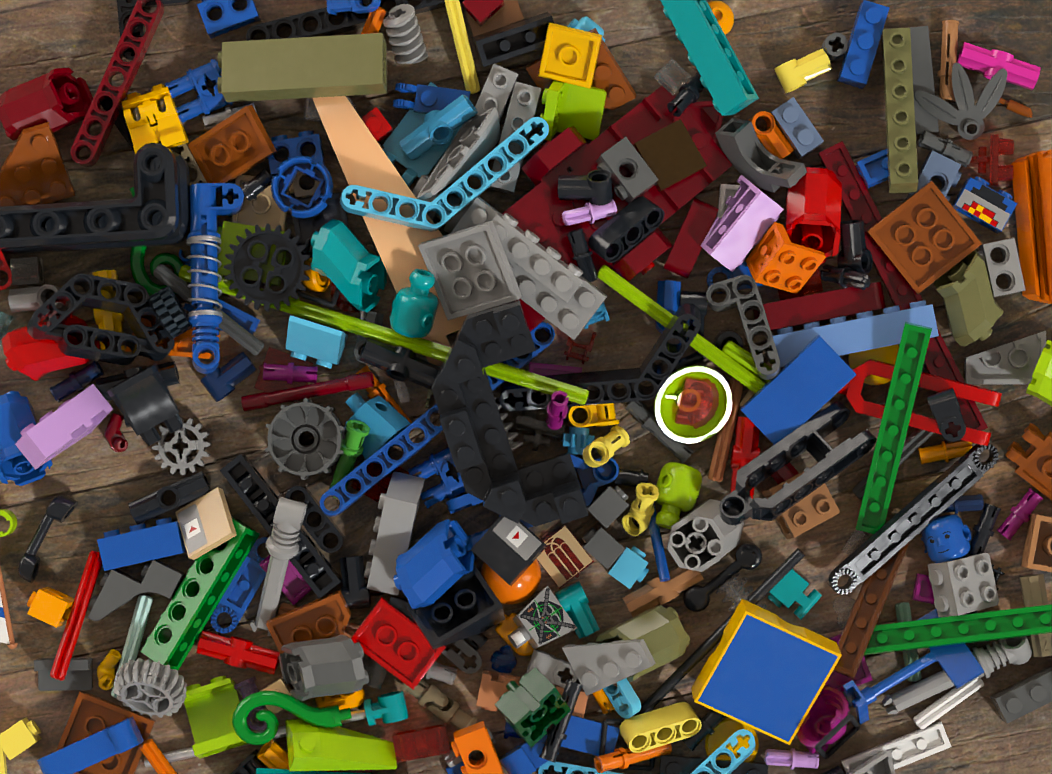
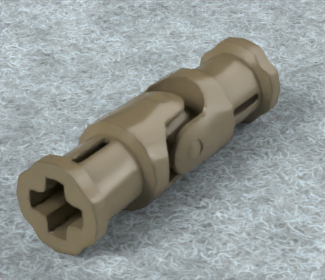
(432, 698)

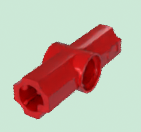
(745, 448)
(238, 652)

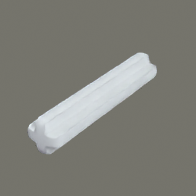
(946, 703)

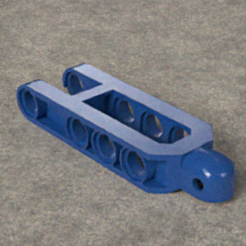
(590, 478)

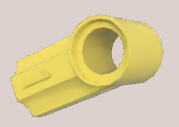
(797, 72)

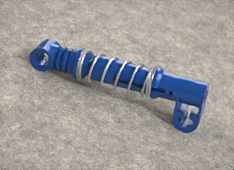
(204, 252)

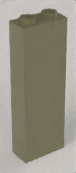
(303, 67)

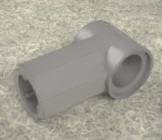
(30, 298)

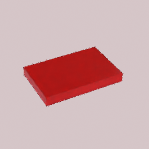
(396, 643)

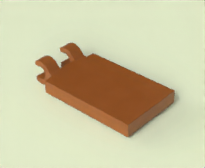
(1036, 461)

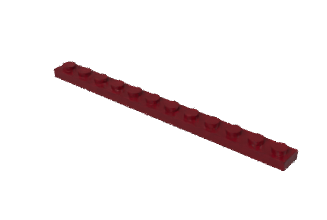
(861, 206)

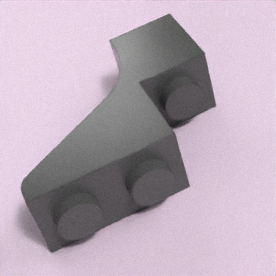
(121, 587)

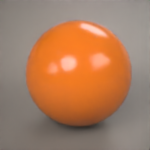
(520, 590)

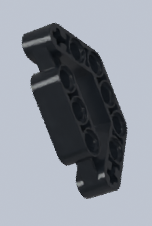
(141, 344)

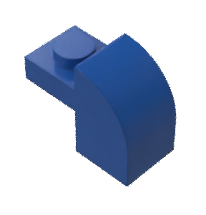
(523, 758)

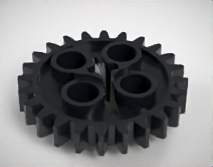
(243, 261)

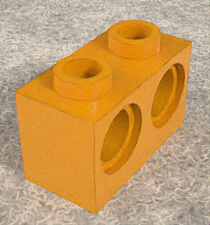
(50, 606)

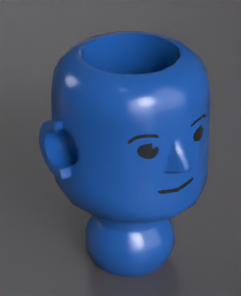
(946, 538)

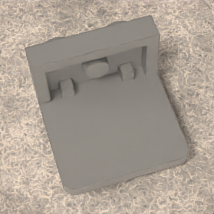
(963, 585)

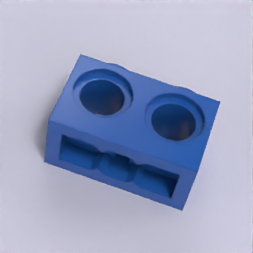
(230, 18)
(295, 147)

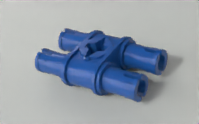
(197, 80)
(438, 465)

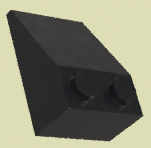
(460, 612)

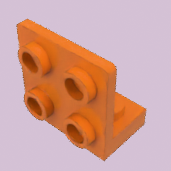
(782, 263)

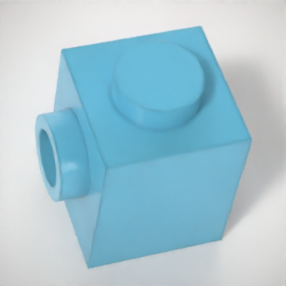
(629, 567)

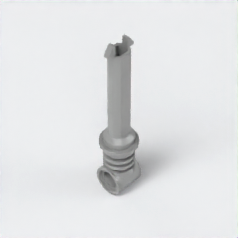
(281, 547)
(1014, 650)

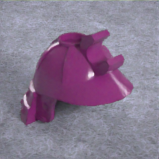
(824, 715)

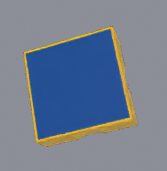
(766, 672)

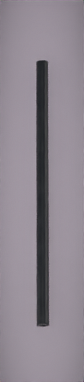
(717, 635)

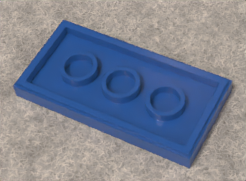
(798, 390)

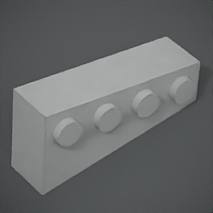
(394, 530)

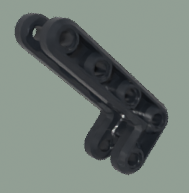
(151, 218)

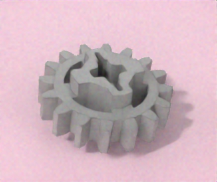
(182, 459)

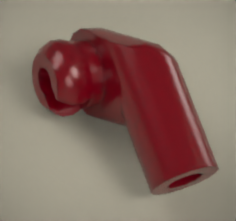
(114, 435)

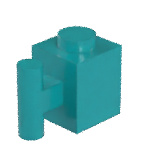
(791, 590)

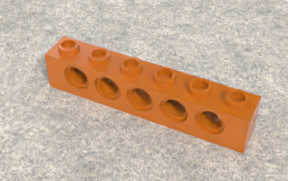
(476, 738)

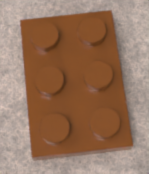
(232, 147)

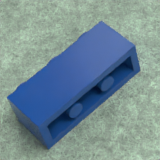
(863, 44)
(141, 544)

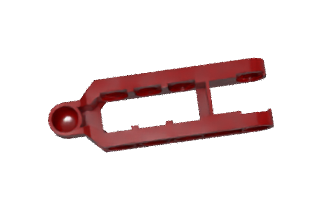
(928, 381)

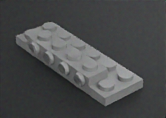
(543, 279)

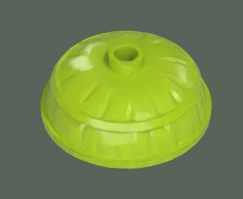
(669, 398)

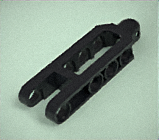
(806, 437)

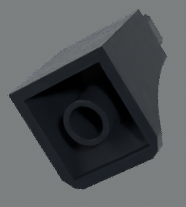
(146, 403)

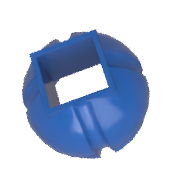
(287, 173)

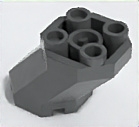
(323, 667)

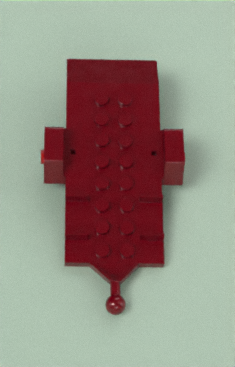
(572, 155)

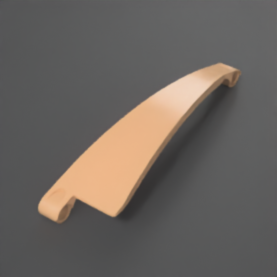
(369, 166)

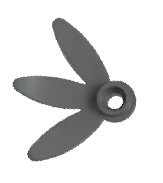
(963, 93)

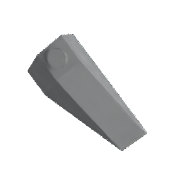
(470, 145)

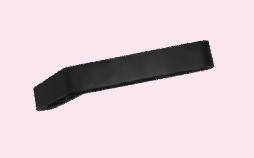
(629, 377)

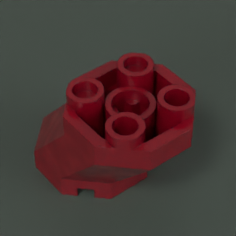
(48, 98)

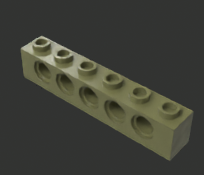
(899, 110)

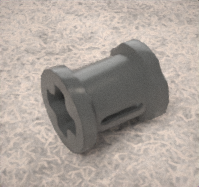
(842, 43)

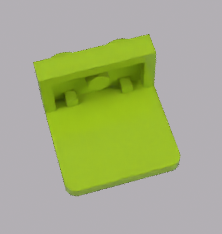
(573, 106)

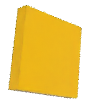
(570, 55)

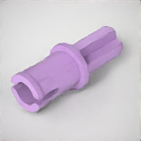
(589, 213)
(791, 758)

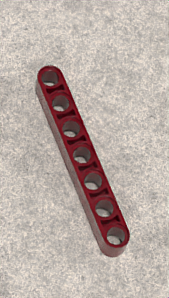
(117, 94)

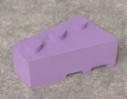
(741, 226)
(63, 427)

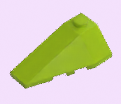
(335, 749)

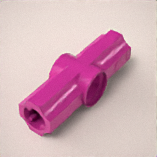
(991, 61)

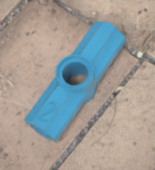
(438, 127)

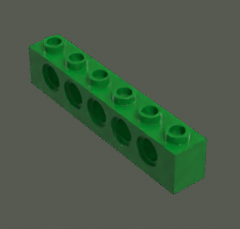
(197, 604)

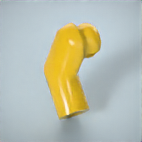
(106, 670)

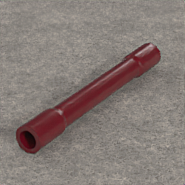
(266, 399)

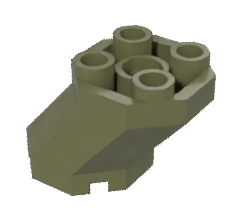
(968, 300)
(660, 631)

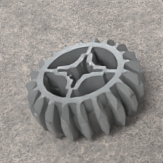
(150, 687)

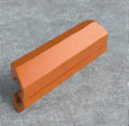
(1034, 223)

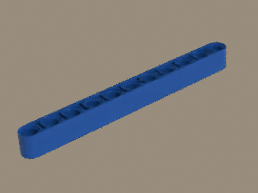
(408, 447)

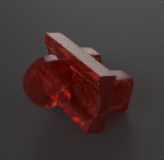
(998, 147)

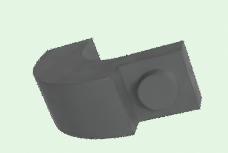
(754, 160)

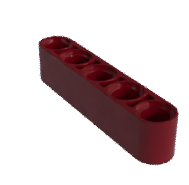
(823, 306)

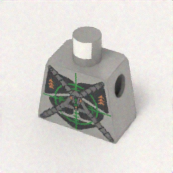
(541, 621)

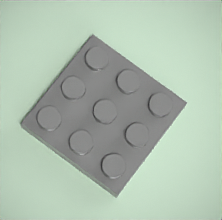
(470, 270)

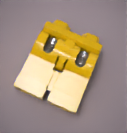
(151, 109)

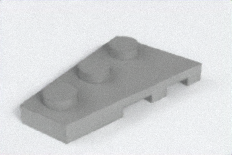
(1007, 363)
(607, 663)

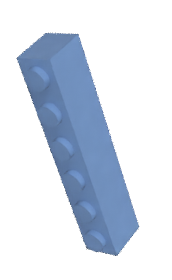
(856, 335)

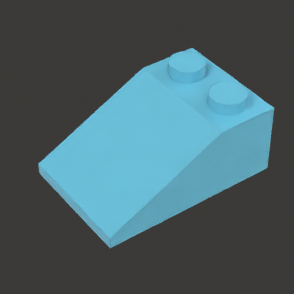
(315, 341)

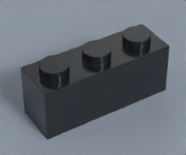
(512, 39)

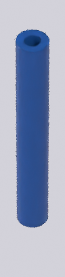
(658, 549)

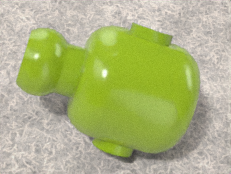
(677, 491)

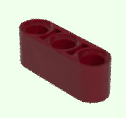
(690, 237)

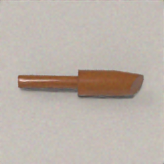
(1016, 107)

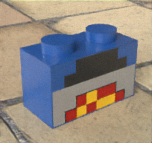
(984, 204)

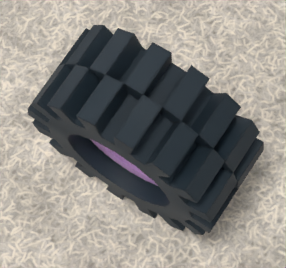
(170, 311)

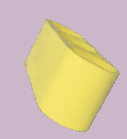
(660, 727)

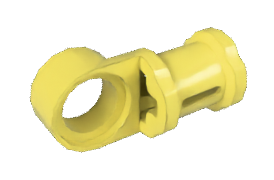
(605, 447)
(644, 513)

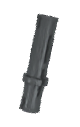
(648, 421)

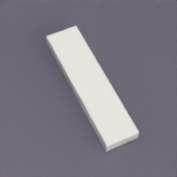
(906, 748)

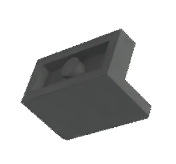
(78, 676)

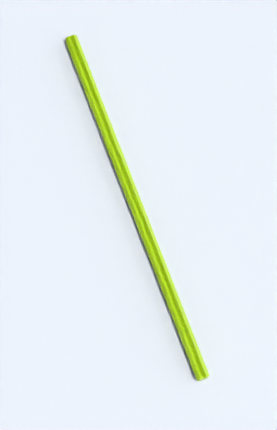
(417, 345)

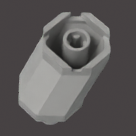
(702, 537)

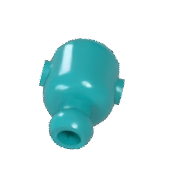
(415, 306)

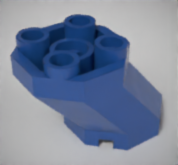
(14, 416)
(433, 564)

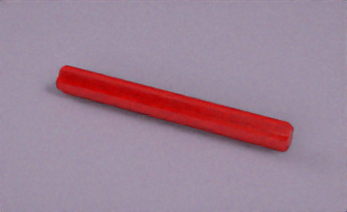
(76, 616)

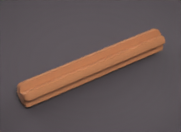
(725, 435)

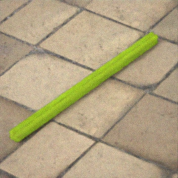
(663, 317)

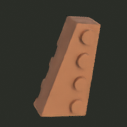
(494, 686)

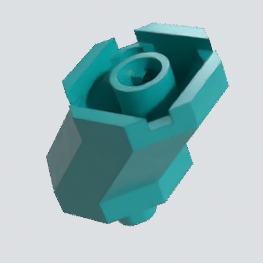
(348, 264)

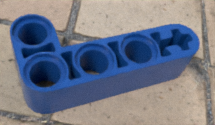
(92, 749)

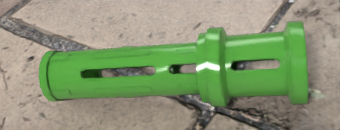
(352, 449)

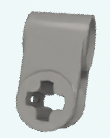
(550, 666)

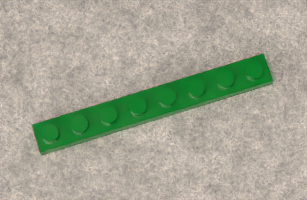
(893, 427)
(961, 629)

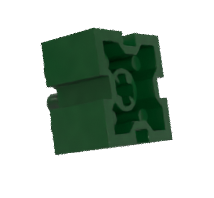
(532, 706)

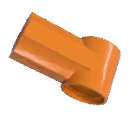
(772, 138)

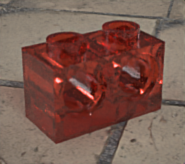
(421, 742)

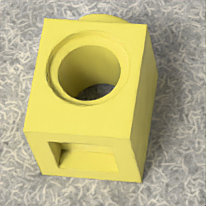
(19, 737)

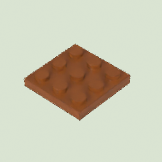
(924, 237)
(95, 714)

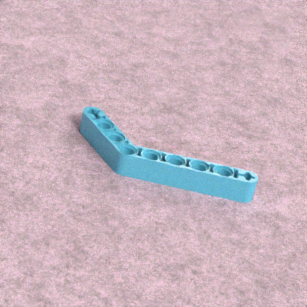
(460, 187)
(708, 766)

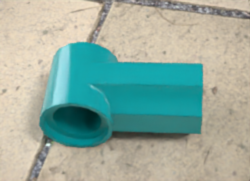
(576, 606)

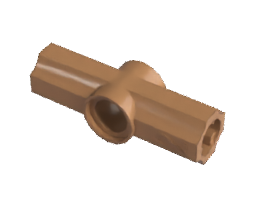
(659, 592)

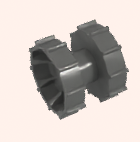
(285, 436)

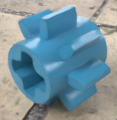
(577, 439)

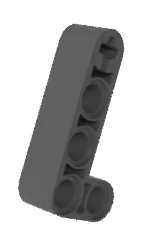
(751, 327)

